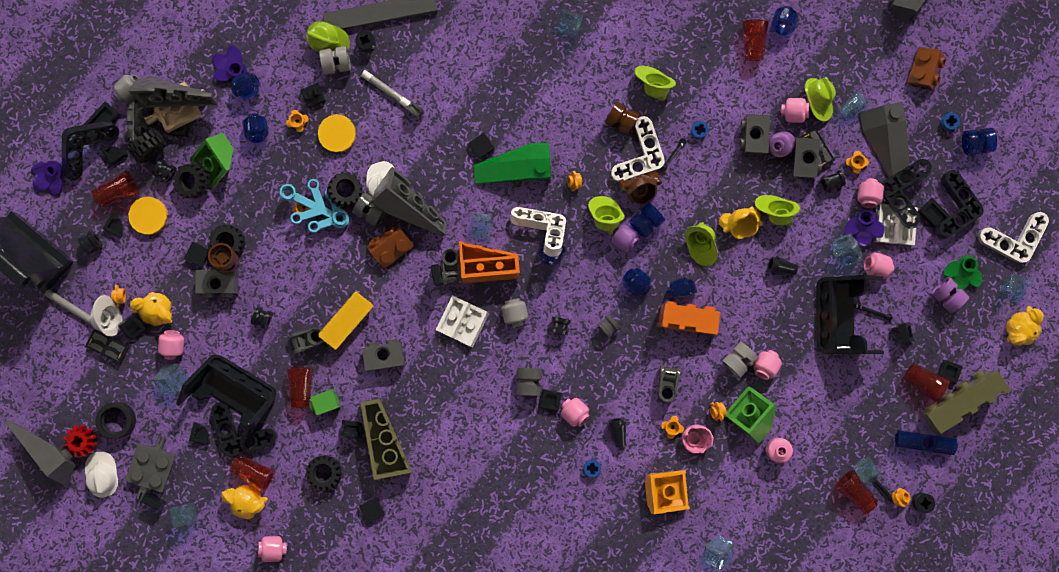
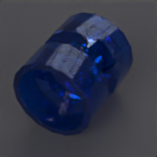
(979, 141)
(649, 214)

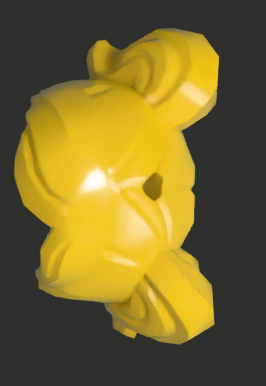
(741, 222)
(150, 312)
(1024, 327)
(244, 501)

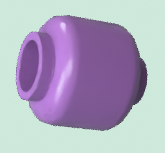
(782, 144)
(625, 238)

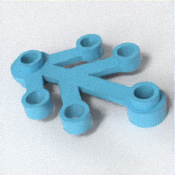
(317, 208)

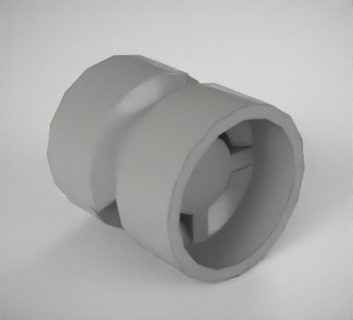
(328, 60)
(740, 359)

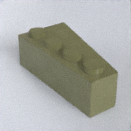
(965, 400)
(383, 446)

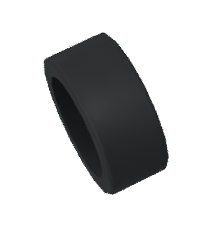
(100, 420)

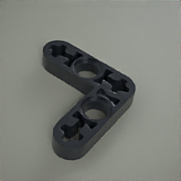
(77, 144)
(897, 193)
(964, 210)
(232, 437)

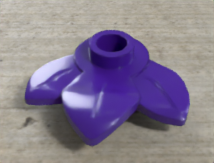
(227, 63)
(46, 179)
(865, 230)

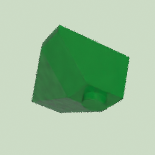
(518, 165)

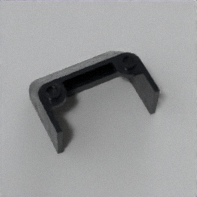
(836, 314)
(232, 386)

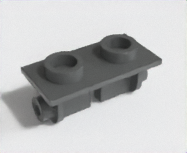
(136, 114)

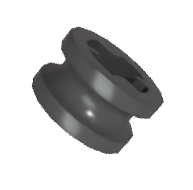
(414, 110)

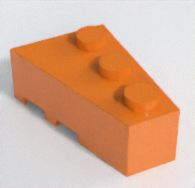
(486, 264)
(689, 318)

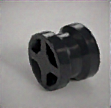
(365, 45)
(163, 170)
(90, 242)
(261, 318)
(559, 325)
(350, 428)
(918, 502)

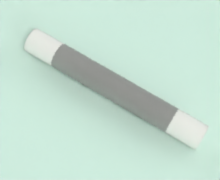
(386, 89)

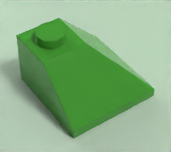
(215, 157)
(752, 414)

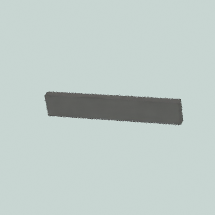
(379, 13)

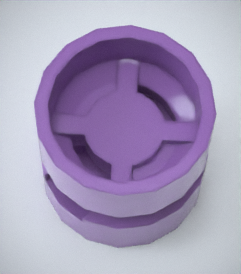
(950, 295)

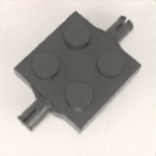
(150, 467)

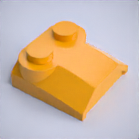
(666, 492)

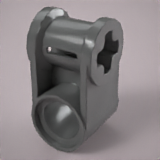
(451, 269)
(305, 340)
(668, 381)

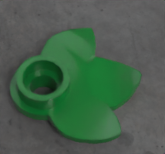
(962, 275)

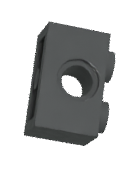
(759, 124)
(803, 146)
(205, 280)
(371, 355)

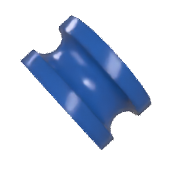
(696, 125)
(945, 126)
(596, 463)

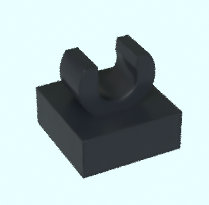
(313, 95)
(905, 333)

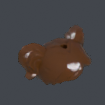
(641, 188)

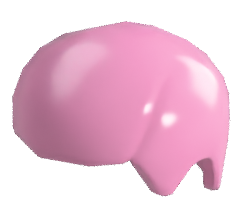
(697, 438)

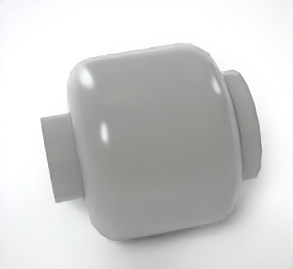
(122, 87)
(515, 312)

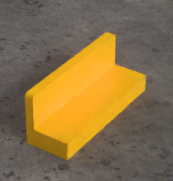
(345, 320)

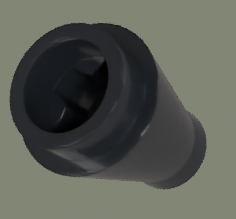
(780, 266)
(617, 429)

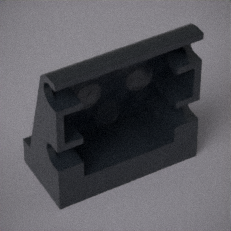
(28, 255)

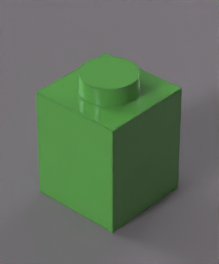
(324, 402)

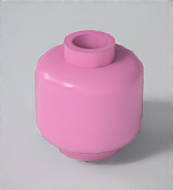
(795, 110)
(870, 193)
(878, 265)
(170, 344)
(767, 365)
(575, 412)
(772, 450)
(271, 549)

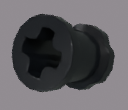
(833, 180)

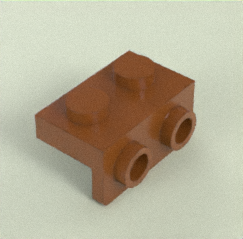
(927, 68)
(389, 246)

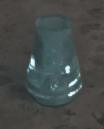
(853, 104)

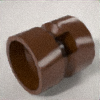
(622, 118)
(223, 258)

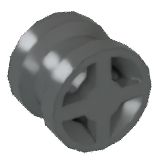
(608, 326)

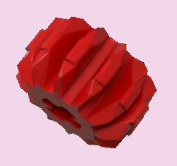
(84, 447)

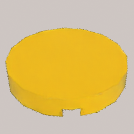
(337, 133)
(148, 215)

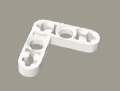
(644, 160)
(525, 217)
(1021, 243)

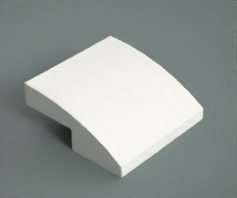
(893, 229)
(462, 321)

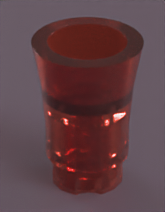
(755, 39)
(115, 189)
(927, 381)
(300, 385)
(252, 473)
(856, 492)

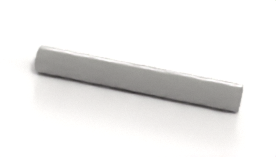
(67, 305)

